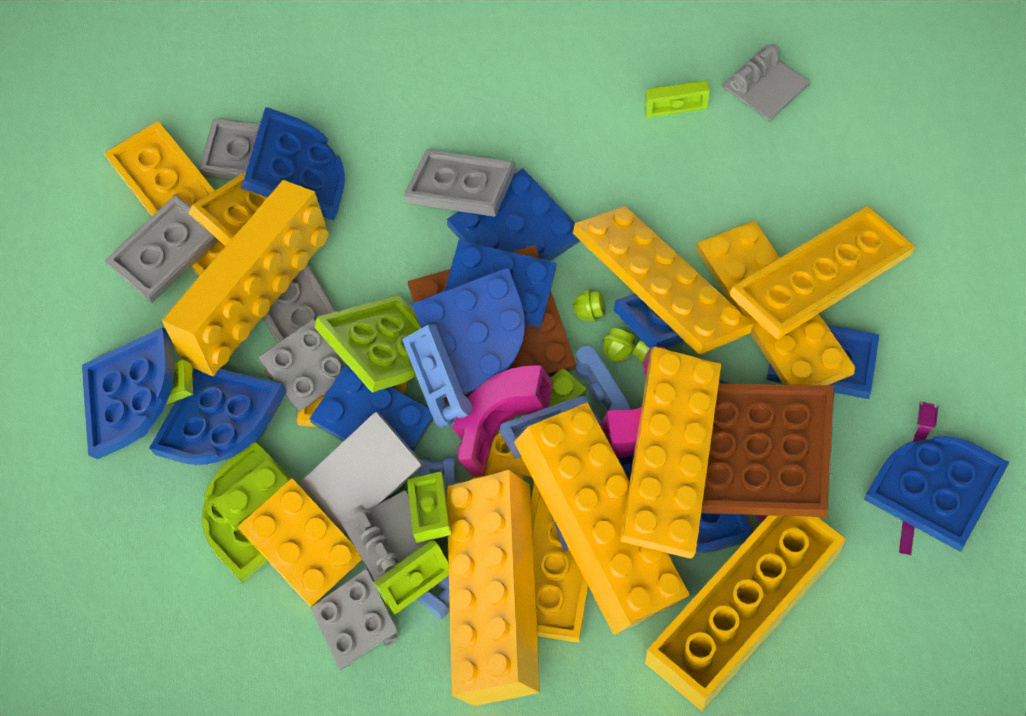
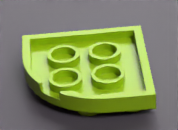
(371, 340)
(228, 545)

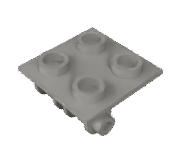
(766, 83)
(303, 365)
(383, 534)
(354, 620)

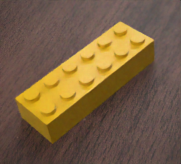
(246, 278)
(588, 503)
(492, 590)
(742, 605)

